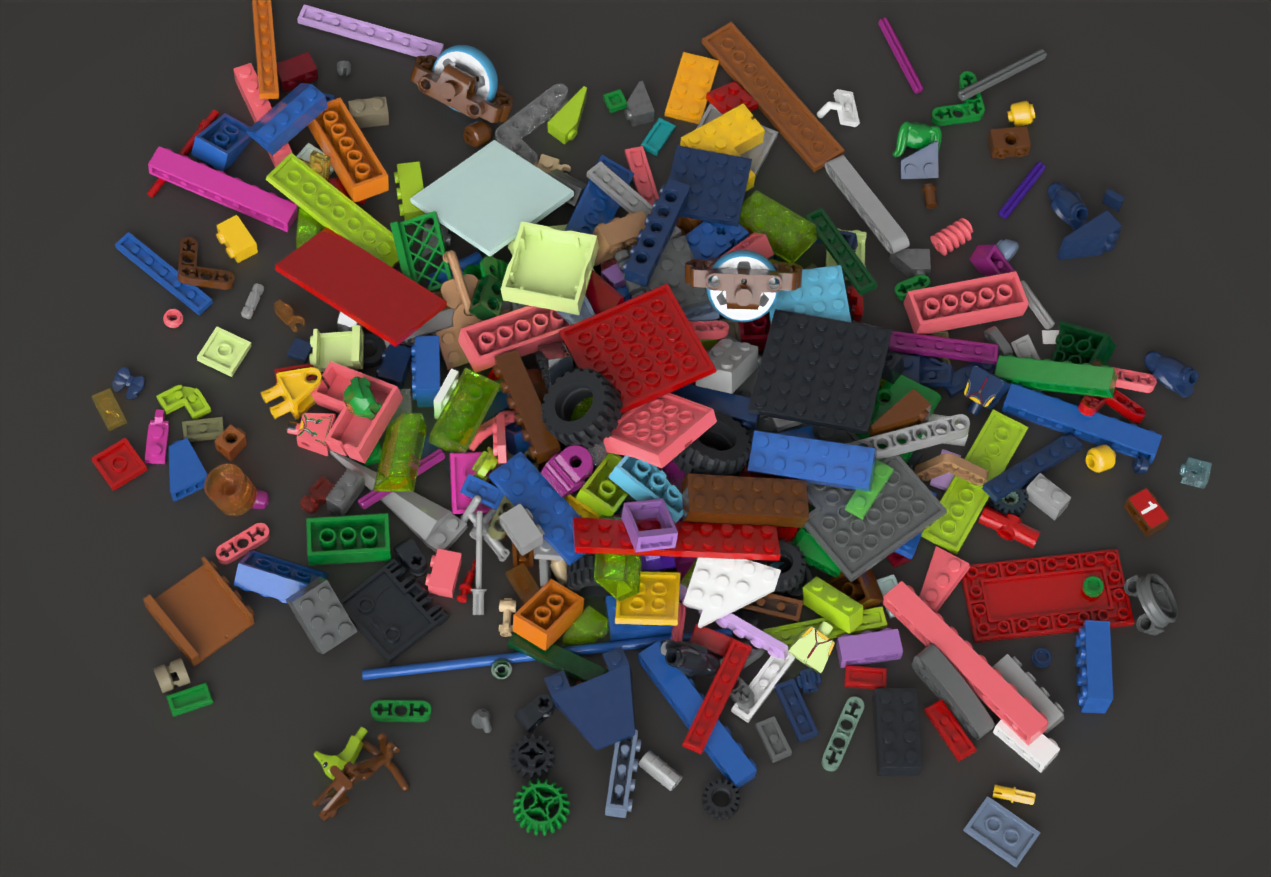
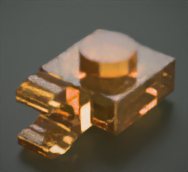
(285, 313)

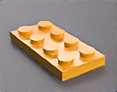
(690, 88)

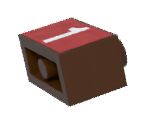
(1147, 512)

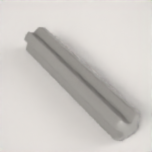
(1037, 307)

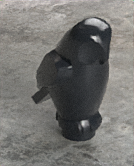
(689, 658)

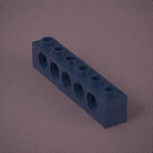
(642, 272)

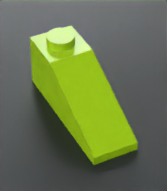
(566, 121)

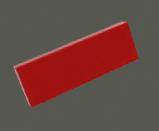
(950, 730)

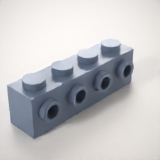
(621, 777)

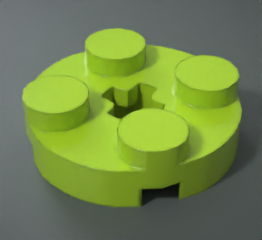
(484, 463)

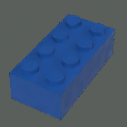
(1094, 667)

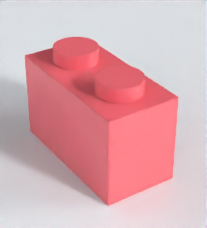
(444, 573)

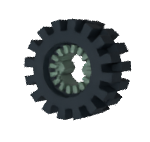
(1016, 508)

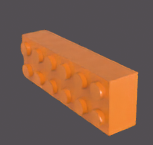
(349, 152)

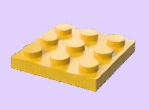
(655, 603)

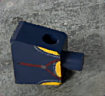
(984, 389)

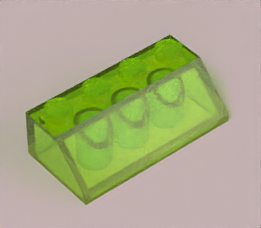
(464, 412)
(401, 453)
(618, 572)

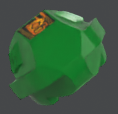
(360, 398)

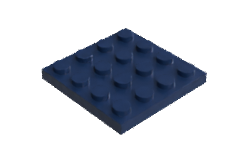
(716, 184)

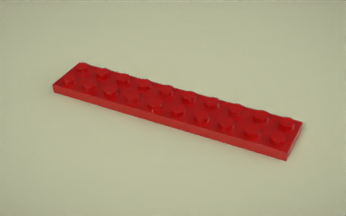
(693, 539)

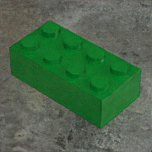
(348, 539)

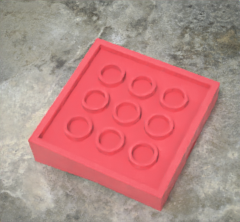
(660, 429)

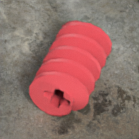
(952, 236)

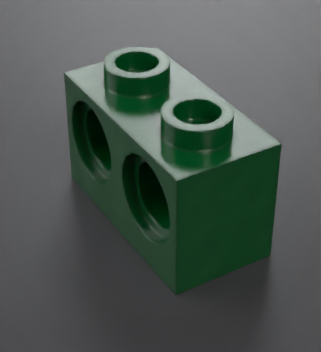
(487, 298)

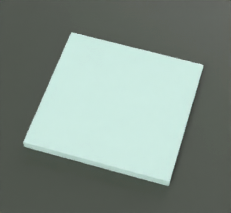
(491, 196)

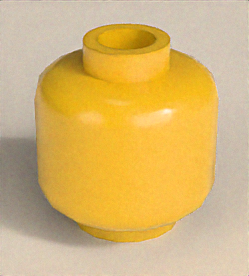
(1021, 113)
(1100, 458)

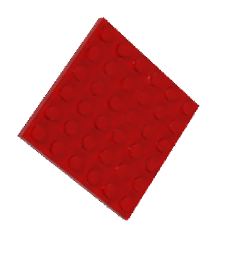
(640, 347)

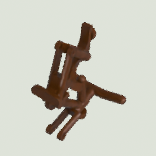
(353, 772)

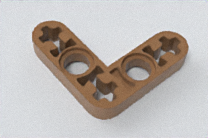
(951, 463)

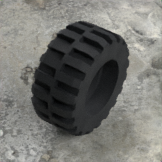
(565, 396)
(732, 452)

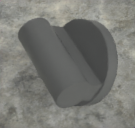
(481, 719)

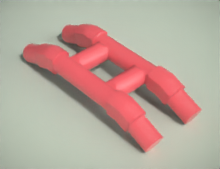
(486, 428)

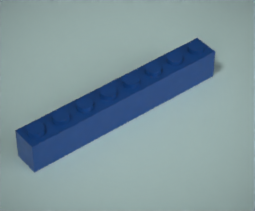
(1066, 418)
(686, 702)

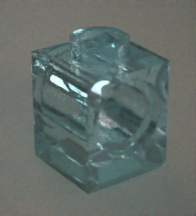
(1201, 467)

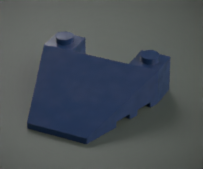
(601, 706)

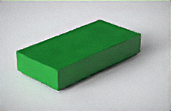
(189, 699)

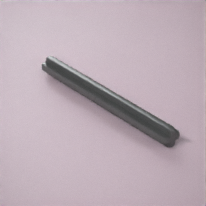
(1001, 74)

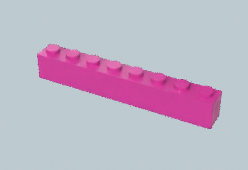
(223, 188)

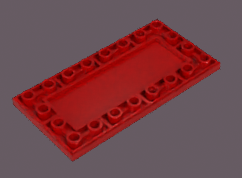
(361, 286)
(1044, 595)

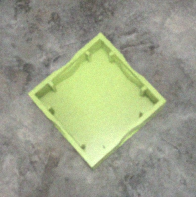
(550, 268)

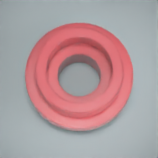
(173, 313)

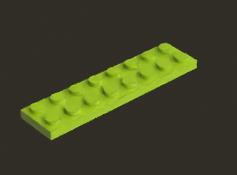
(332, 208)
(966, 500)

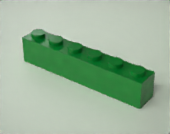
(1057, 376)

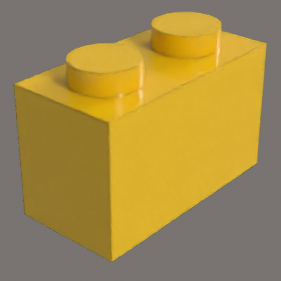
(237, 239)

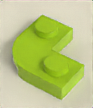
(184, 396)

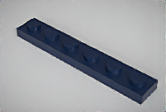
(1031, 466)

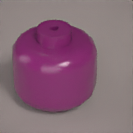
(262, 500)

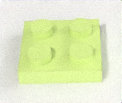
(224, 351)

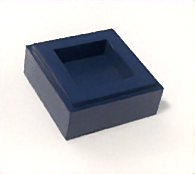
(1113, 200)
(300, 350)

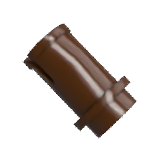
(930, 195)

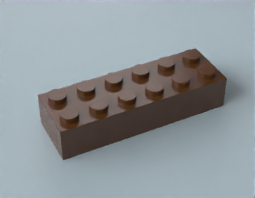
(745, 500)

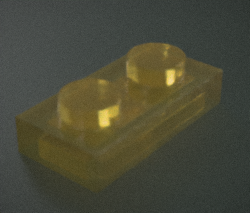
(109, 409)

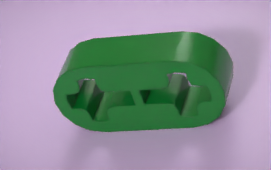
(910, 285)

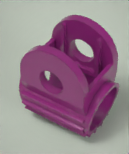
(562, 475)

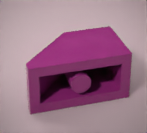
(990, 260)

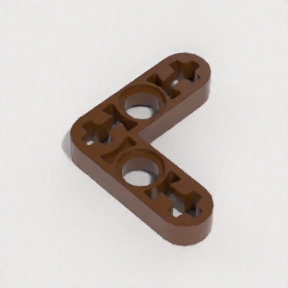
(192, 269)

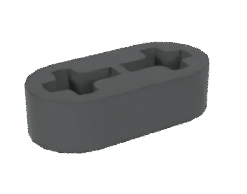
(994, 336)

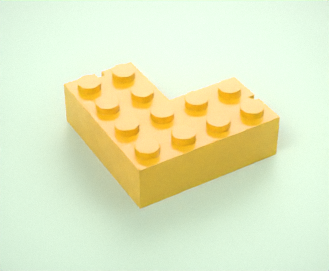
(728, 134)

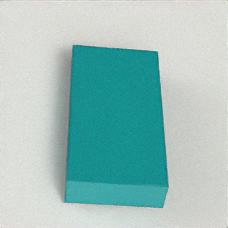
(658, 136)

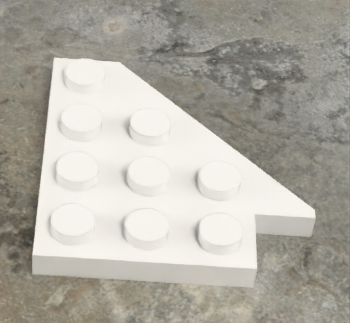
(727, 585)

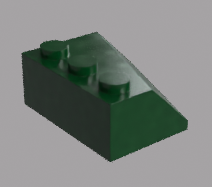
(1082, 345)

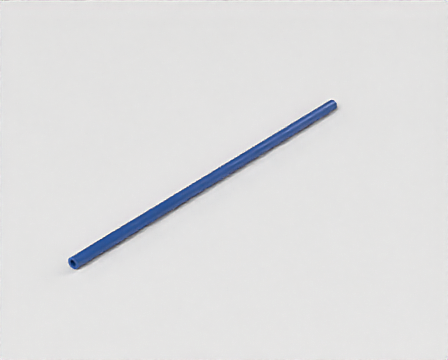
(516, 657)

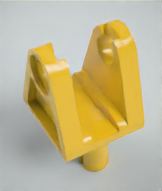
(294, 390)

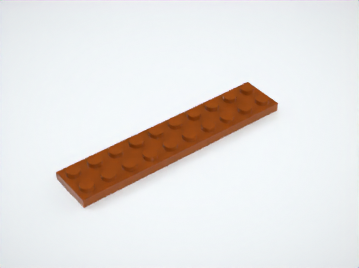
(773, 96)

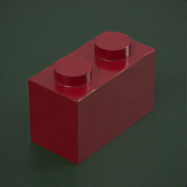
(296, 71)

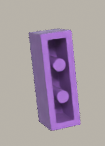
(869, 647)

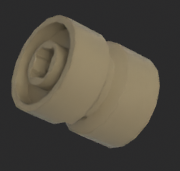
(164, 677)

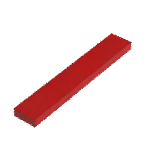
(717, 696)

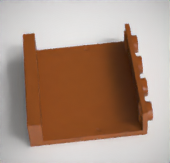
(201, 612)

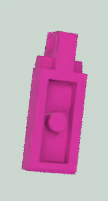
(157, 439)

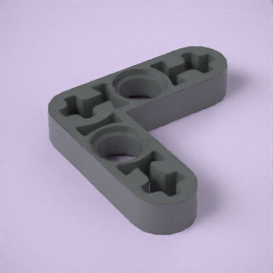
(743, 687)

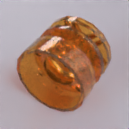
(230, 489)

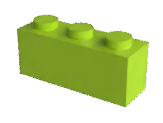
(410, 183)
(833, 605)

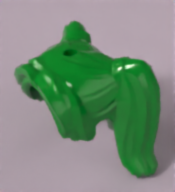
(916, 136)

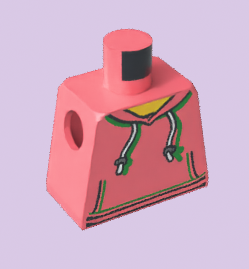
(313, 431)

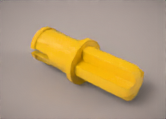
(1013, 794)

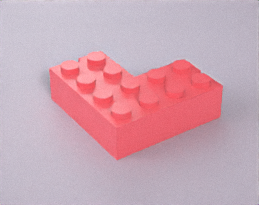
(351, 433)

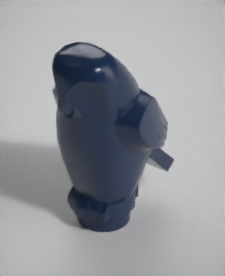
(1067, 205)
(1171, 373)

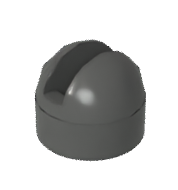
(344, 68)

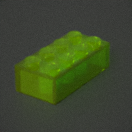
(785, 230)

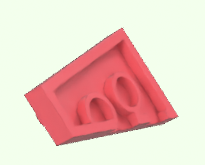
(499, 439)
(942, 578)

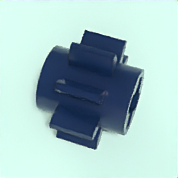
(808, 680)

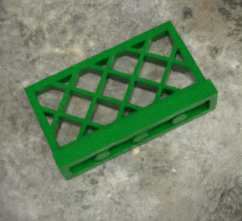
(405, 254)

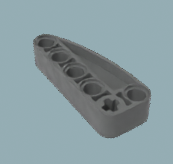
(949, 686)

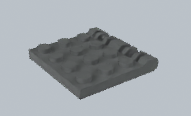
(669, 271)

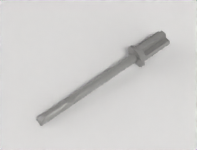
(478, 593)

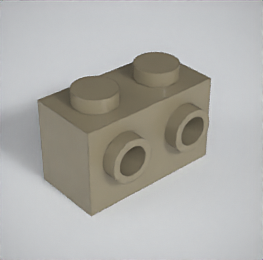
(369, 112)

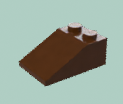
(908, 412)

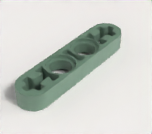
(840, 732)

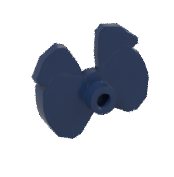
(124, 378)

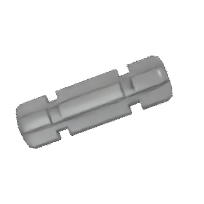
(252, 301)

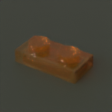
(522, 582)

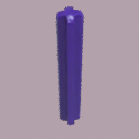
(1021, 190)

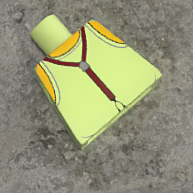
(813, 646)

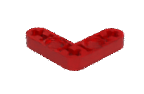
(1119, 403)

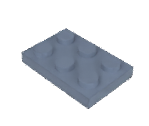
(1001, 831)

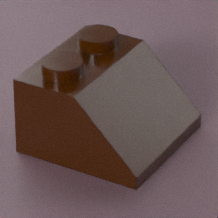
(862, 590)

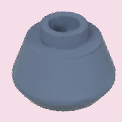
(1008, 248)

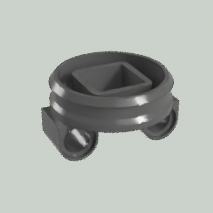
(1156, 601)

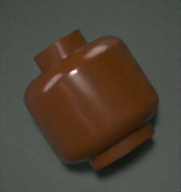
(477, 133)

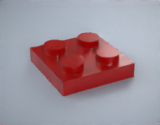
(730, 97)
(119, 464)

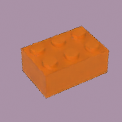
(548, 614)

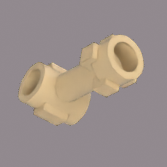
(507, 606)

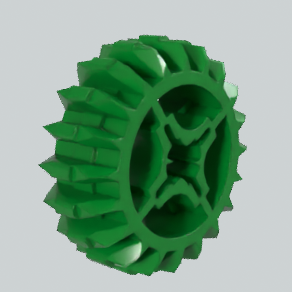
(556, 798)

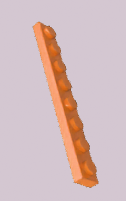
(265, 49)

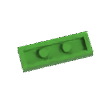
(862, 500)

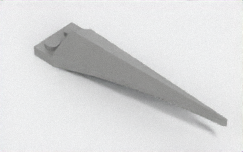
(426, 519)

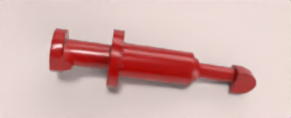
(466, 586)

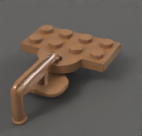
(458, 294)

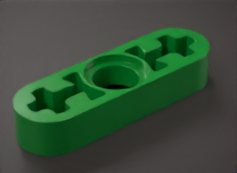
(385, 717)

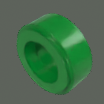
(1093, 586)

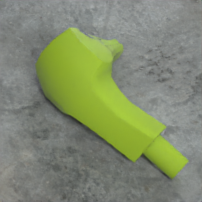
(349, 754)

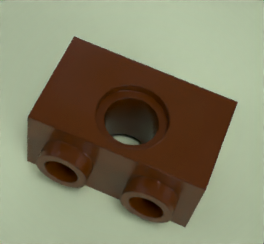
(1016, 136)

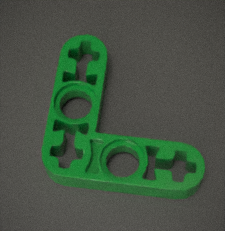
(966, 108)

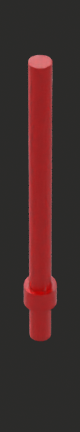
(186, 149)

